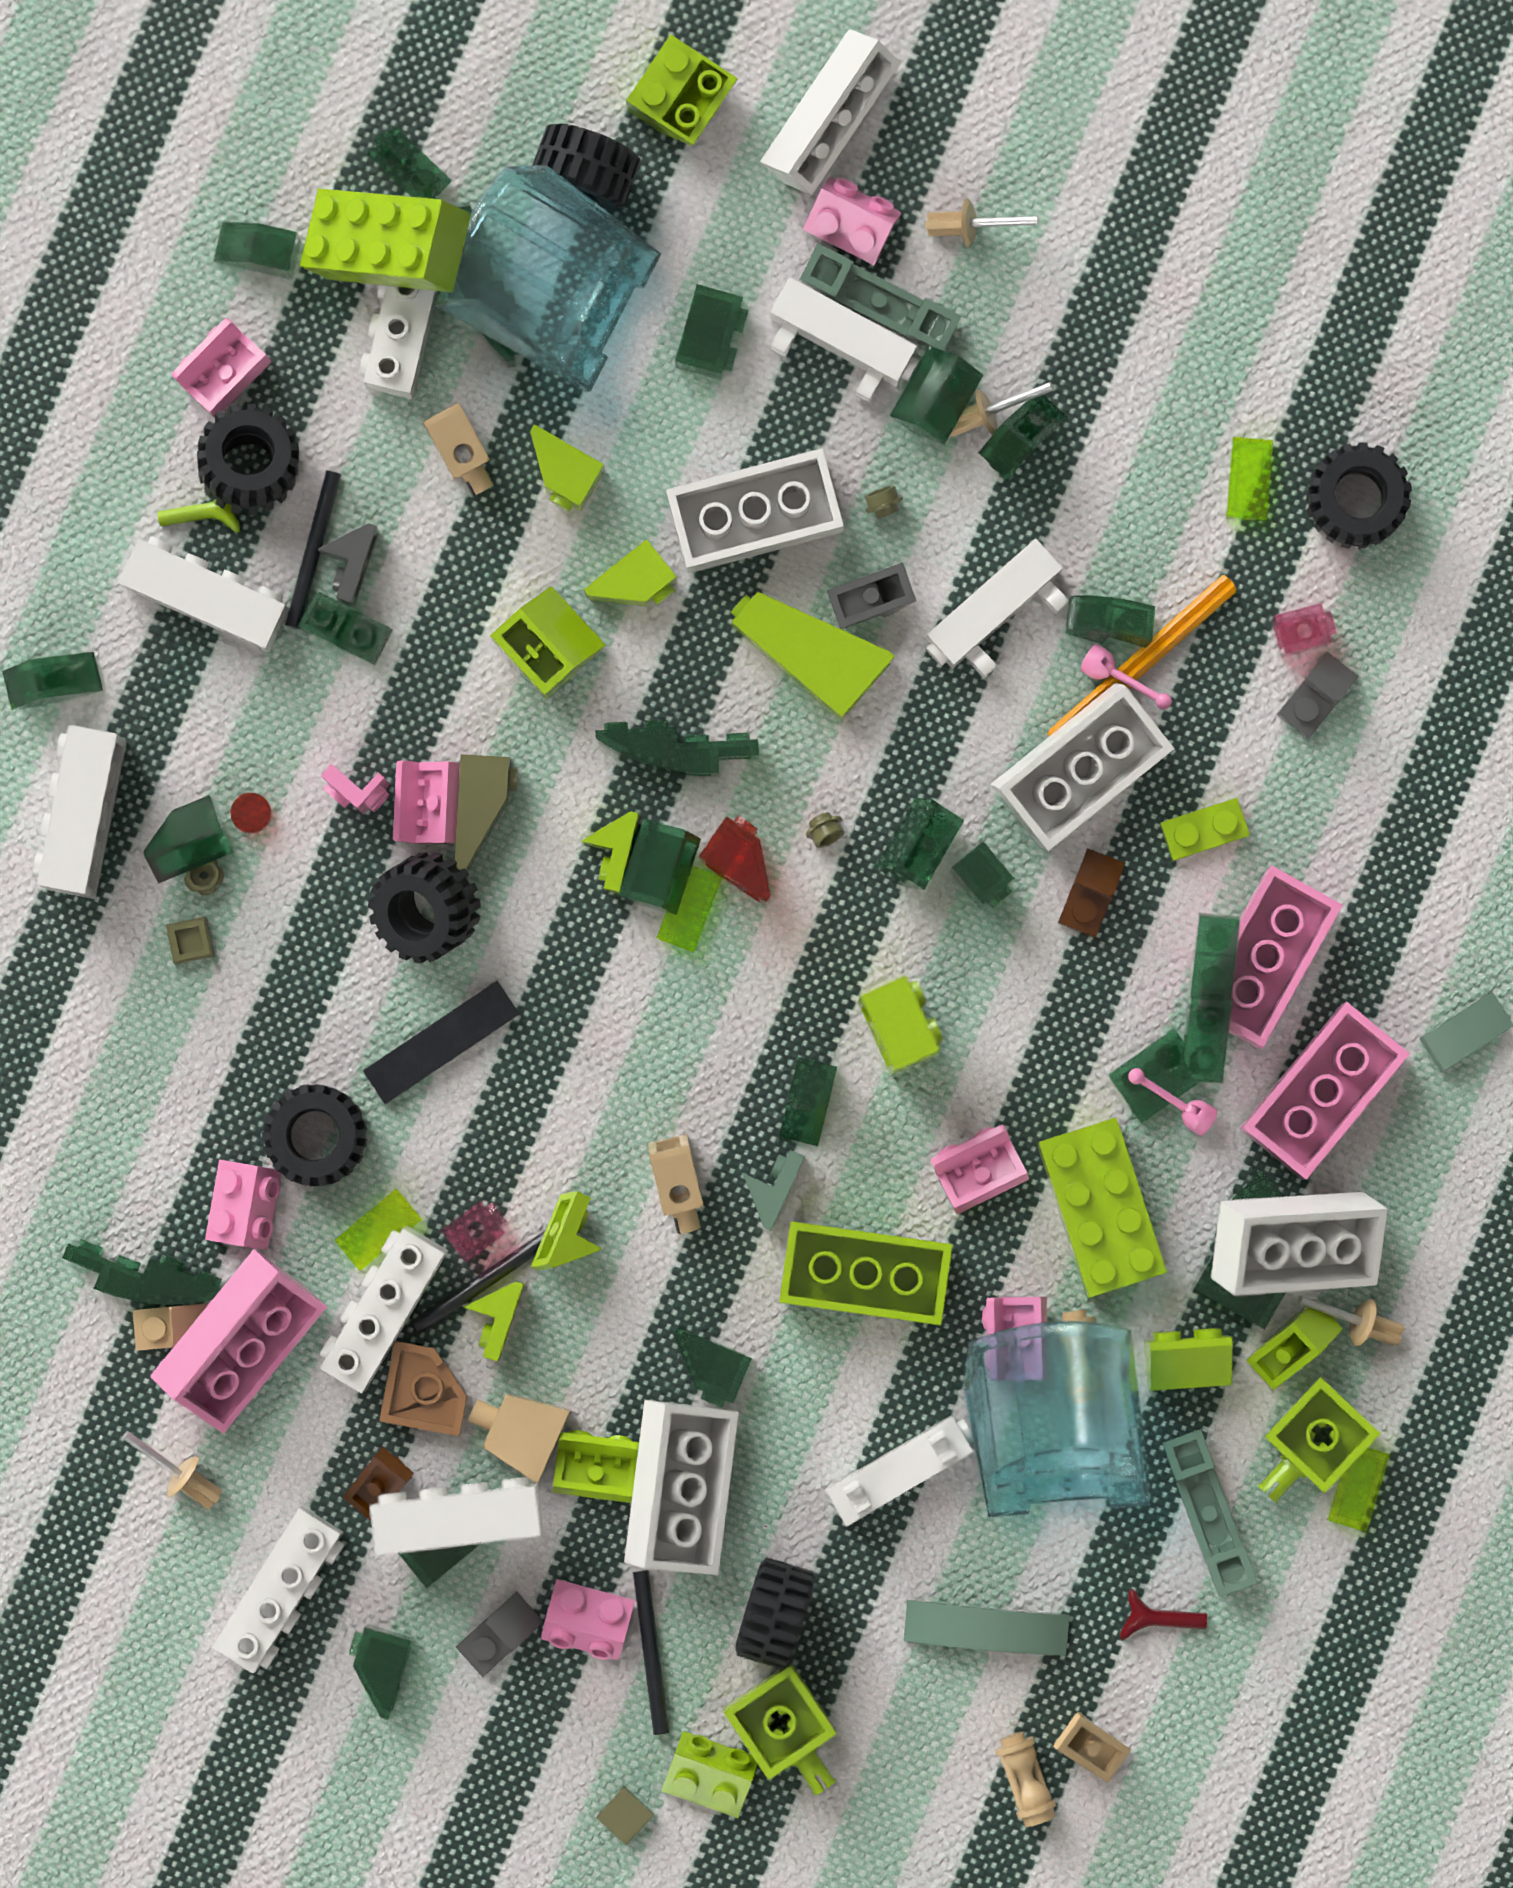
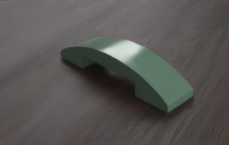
(878, 299)
(1209, 1513)
(986, 1628)

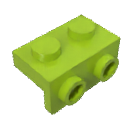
(595, 1466)
(710, 1774)

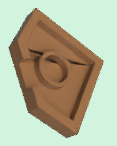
(422, 1391)

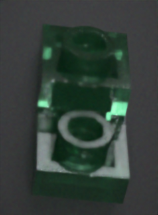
(1105, 617)
(345, 628)

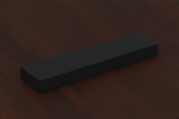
(441, 1042)

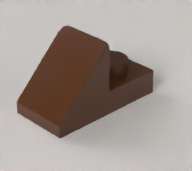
(1091, 893)
(381, 1476)

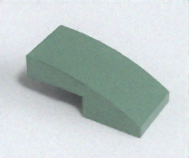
(1466, 1032)

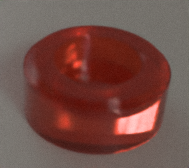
(251, 813)

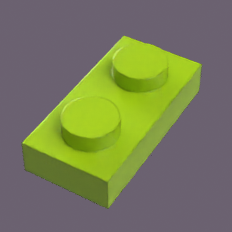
(1204, 829)

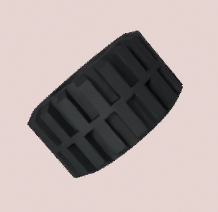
(590, 162)
(248, 428)
(1379, 468)
(400, 919)
(279, 1129)
(775, 1613)

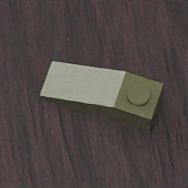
(481, 800)

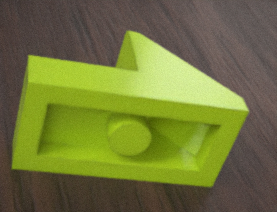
(618, 839)
(560, 1240)
(502, 1306)

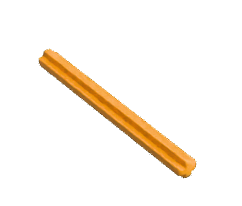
(1163, 641)

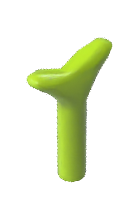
(199, 512)

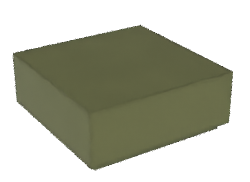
(190, 940)
(625, 1815)

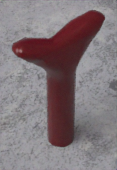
(1144, 1616)

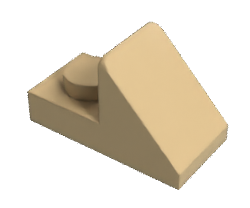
(163, 1326)
(1092, 1747)

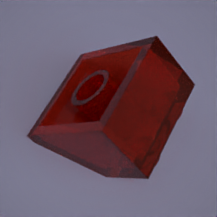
(738, 858)

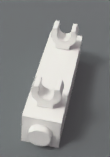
(844, 334)
(993, 605)
(901, 1469)

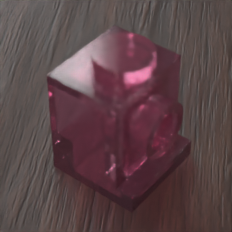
(1286, 625)
(467, 1245)

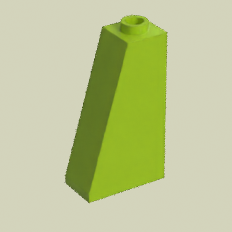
(815, 654)

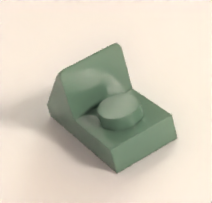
(771, 1199)

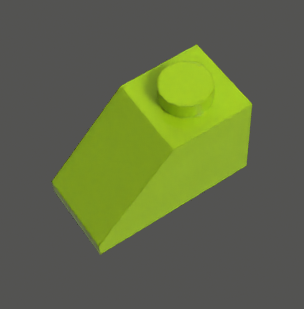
(565, 470)
(635, 579)
(1294, 1345)

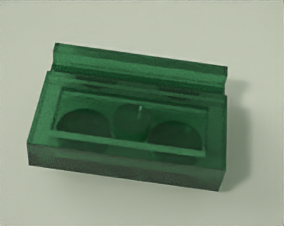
(1161, 1065)

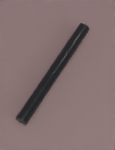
(311, 553)
(477, 1285)
(651, 1652)

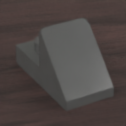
(356, 551)
(872, 596)
(1317, 695)
(499, 1634)

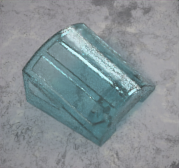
(547, 272)
(1056, 1416)

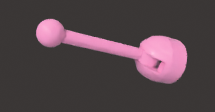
(1101, 664)
(1196, 1115)

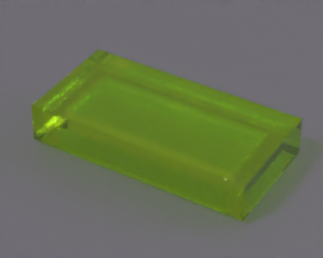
(1249, 479)
(687, 926)
(367, 1236)
(1358, 1490)

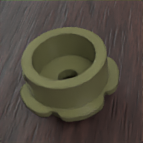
(883, 501)
(825, 829)
(208, 885)

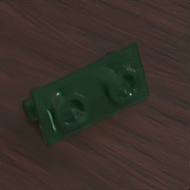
(408, 165)

